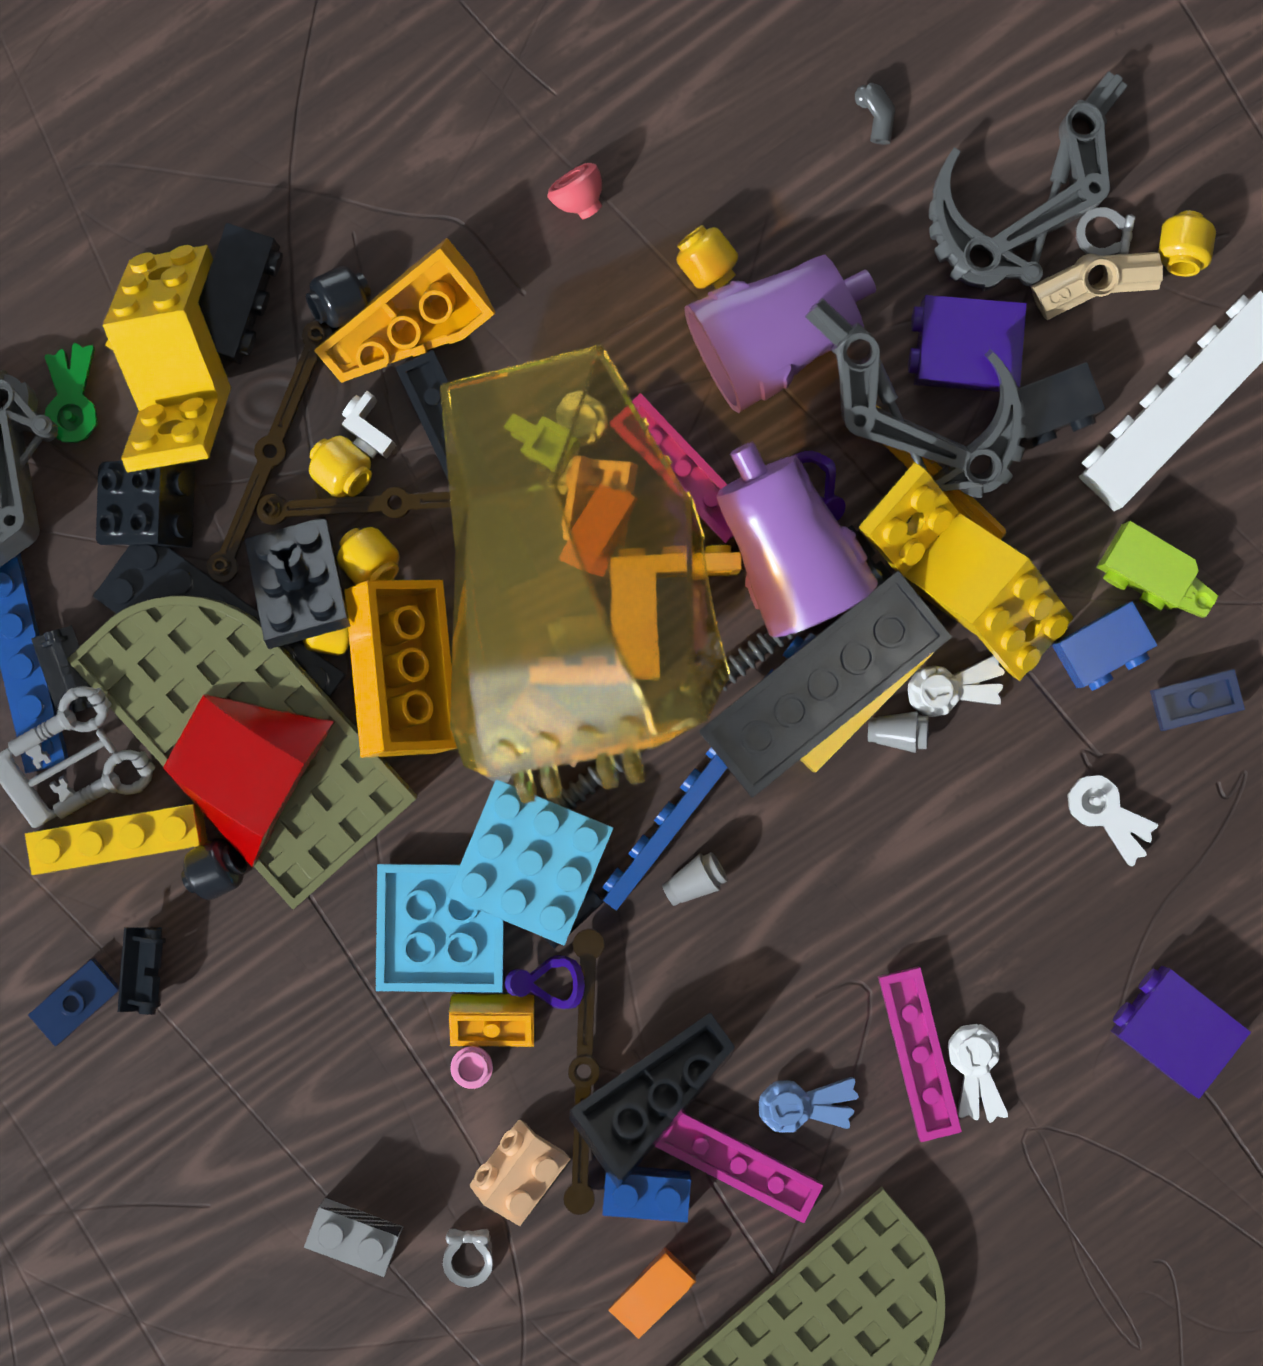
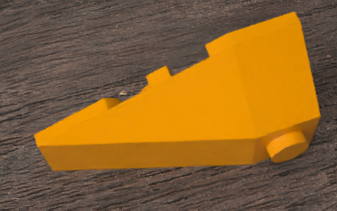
(421, 310)

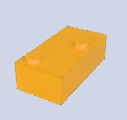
(400, 667)

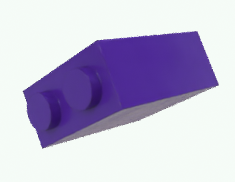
(957, 335)
(1179, 1030)

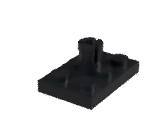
(297, 583)

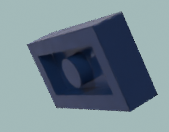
(1197, 700)
(74, 1002)

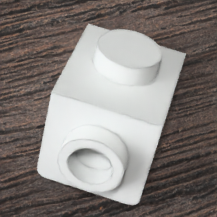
(368, 437)

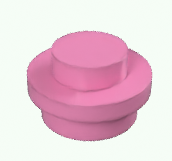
(471, 1067)

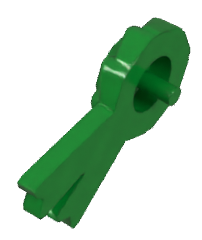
(70, 408)

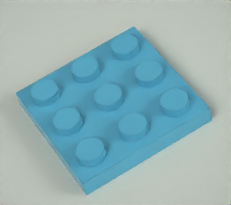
(530, 862)
(430, 939)

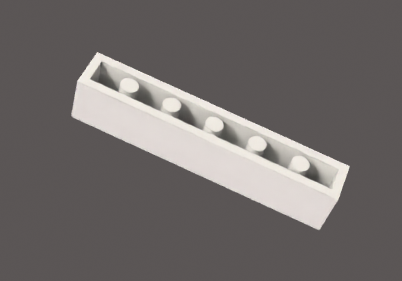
(1180, 407)

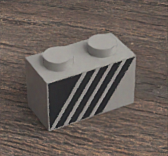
(353, 1237)

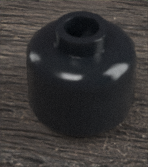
(337, 296)
(213, 869)

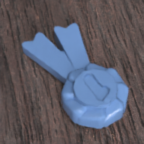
(787, 1106)

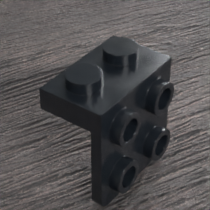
(145, 505)

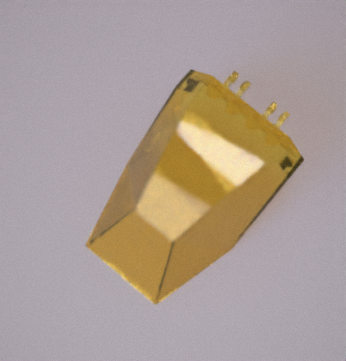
(573, 577)

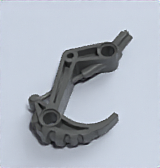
(1078, 159)
(867, 377)
(17, 504)

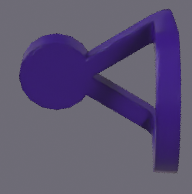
(833, 502)
(521, 983)

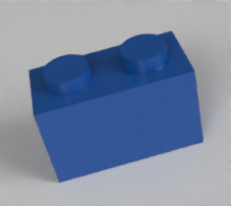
(1104, 646)
(649, 1195)

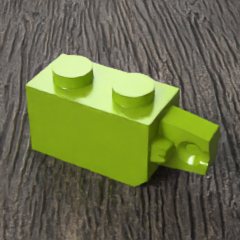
(1156, 571)

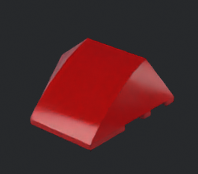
(244, 766)

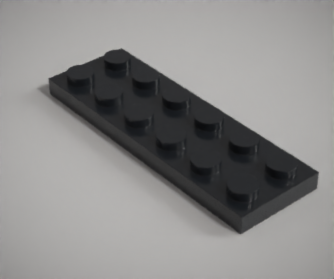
(159, 571)
(825, 684)

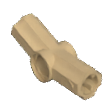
(1120, 274)

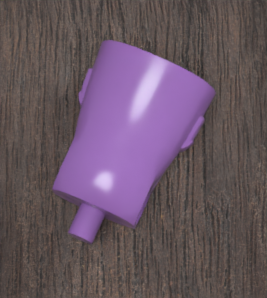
(758, 331)
(791, 545)

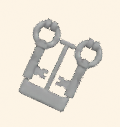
(22, 789)

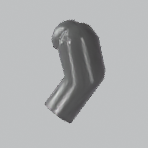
(881, 107)

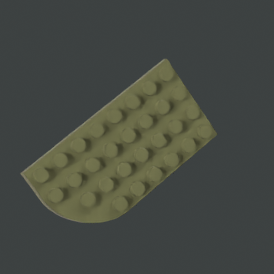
(175, 649)
(850, 1300)

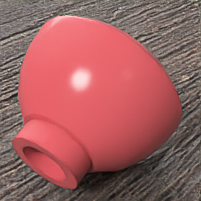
(578, 191)

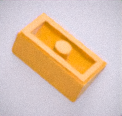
(491, 1020)

